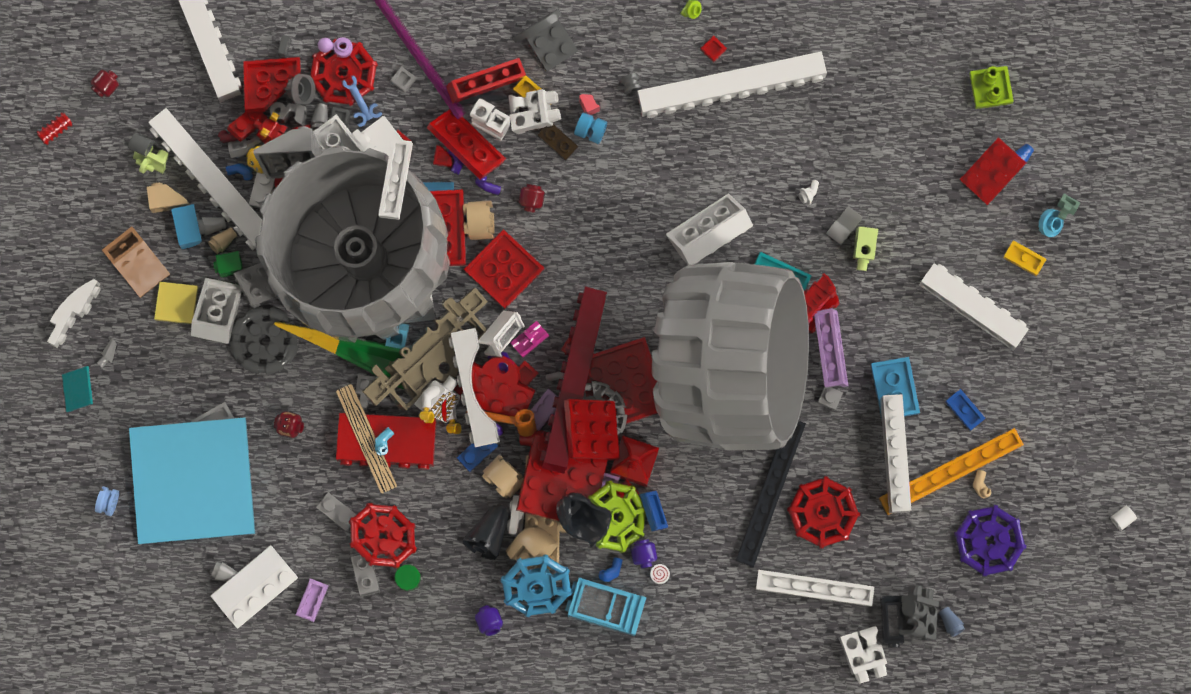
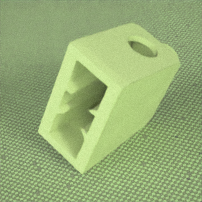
(866, 238)

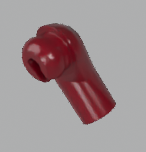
(226, 137)

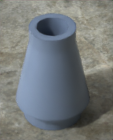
(951, 622)

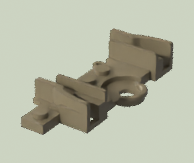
(427, 353)

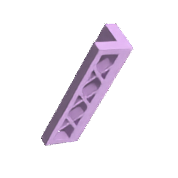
(831, 348)

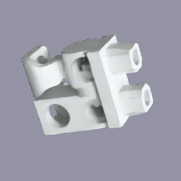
(539, 108)
(493, 123)
(862, 660)

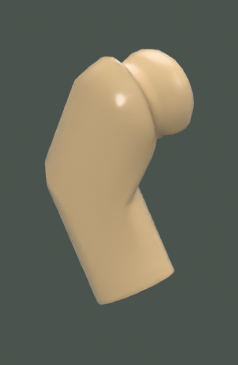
(979, 486)

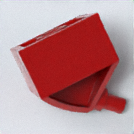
(635, 461)

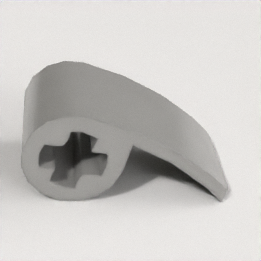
(844, 225)

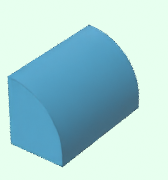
(186, 226)

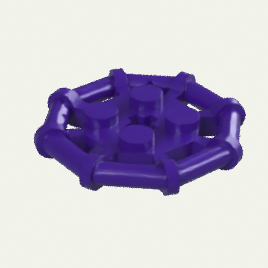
(1001, 540)

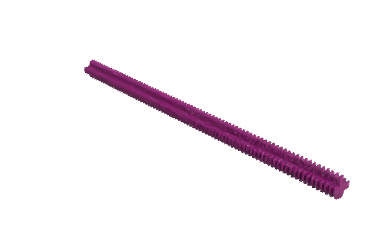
(414, 50)

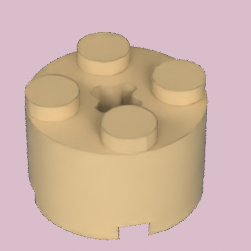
(479, 220)
(503, 476)

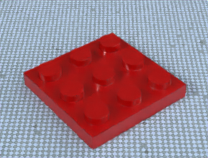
(504, 269)
(591, 429)

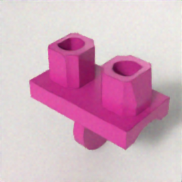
(529, 339)

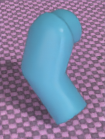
(381, 441)

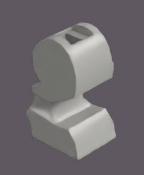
(286, 112)

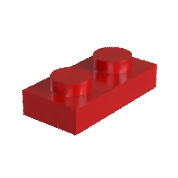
(243, 125)

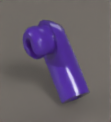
(457, 166)
(488, 187)

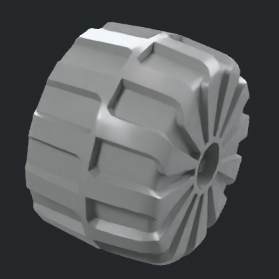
(342, 262)
(731, 356)

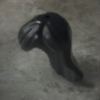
(583, 518)

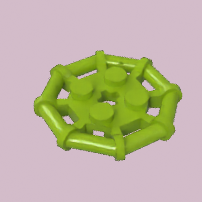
(626, 515)

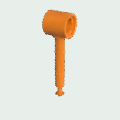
(523, 420)

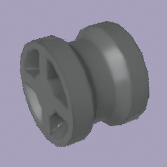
(631, 83)

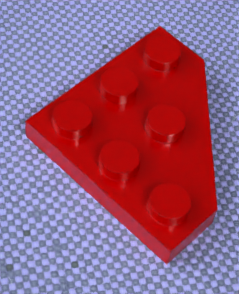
(267, 81)

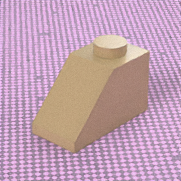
(164, 198)

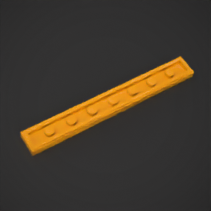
(960, 466)

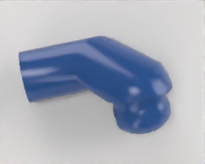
(241, 169)
(613, 572)

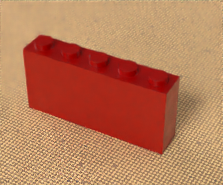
(409, 446)

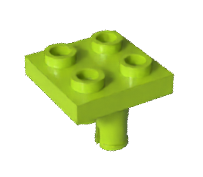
(991, 87)

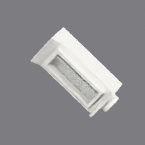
(501, 332)

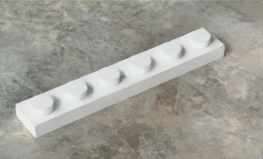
(815, 588)

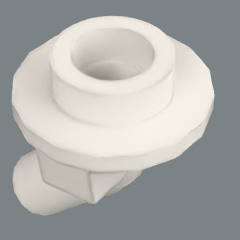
(806, 195)

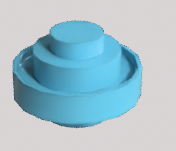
(1050, 223)

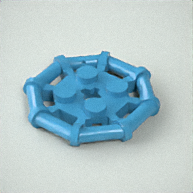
(532, 577)

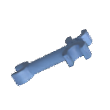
(367, 113)

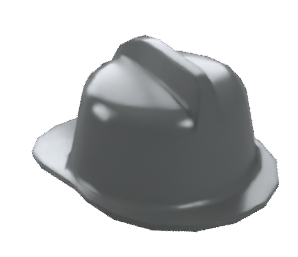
(301, 89)

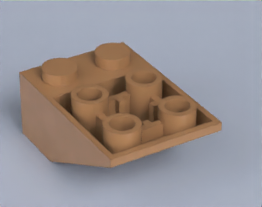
(136, 262)

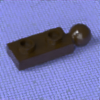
(557, 141)

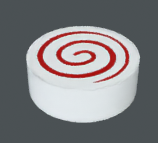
(659, 574)

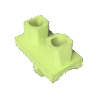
(152, 161)

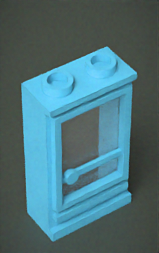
(605, 606)

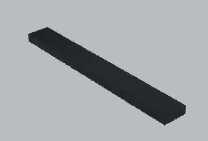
(768, 499)

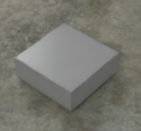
(403, 79)

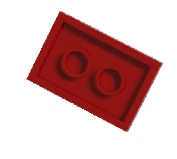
(993, 171)

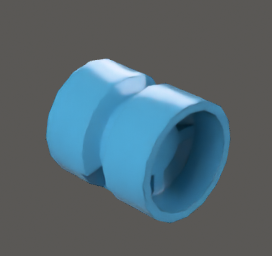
(590, 128)

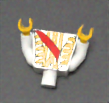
(440, 402)

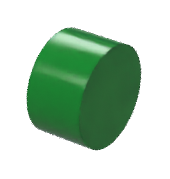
(407, 577)

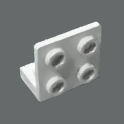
(377, 136)

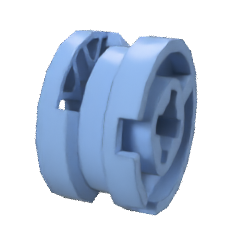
(107, 501)

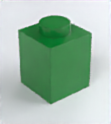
(228, 264)

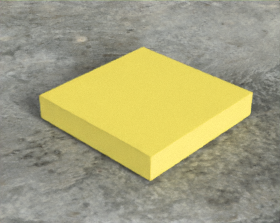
(176, 302)

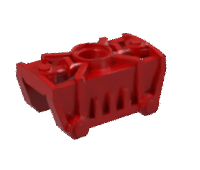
(819, 297)

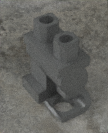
(921, 612)

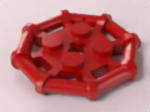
(334, 80)
(817, 521)
(385, 525)

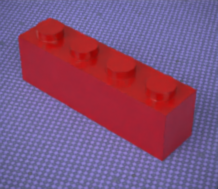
(485, 80)

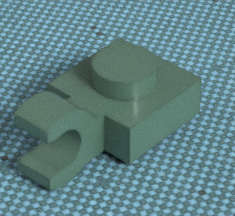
(1068, 206)

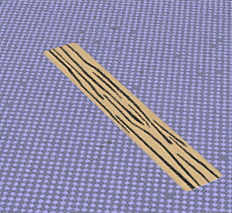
(366, 438)

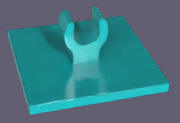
(77, 389)

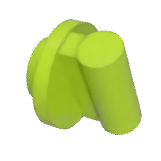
(691, 9)

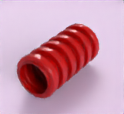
(54, 128)

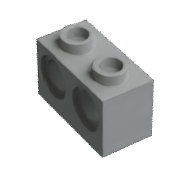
(365, 576)

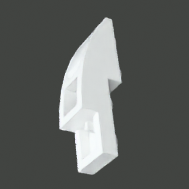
(75, 304)

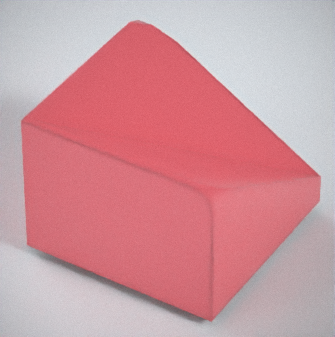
(588, 104)

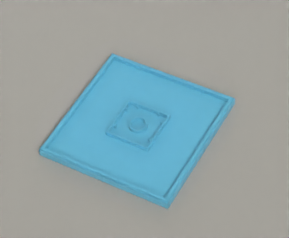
(192, 480)

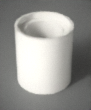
(1123, 518)

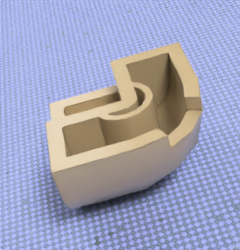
(531, 543)

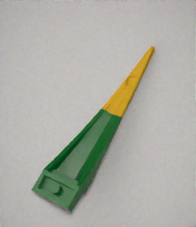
(361, 353)

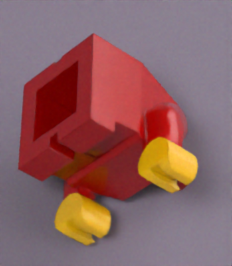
(269, 128)

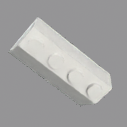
(709, 229)
(254, 586)

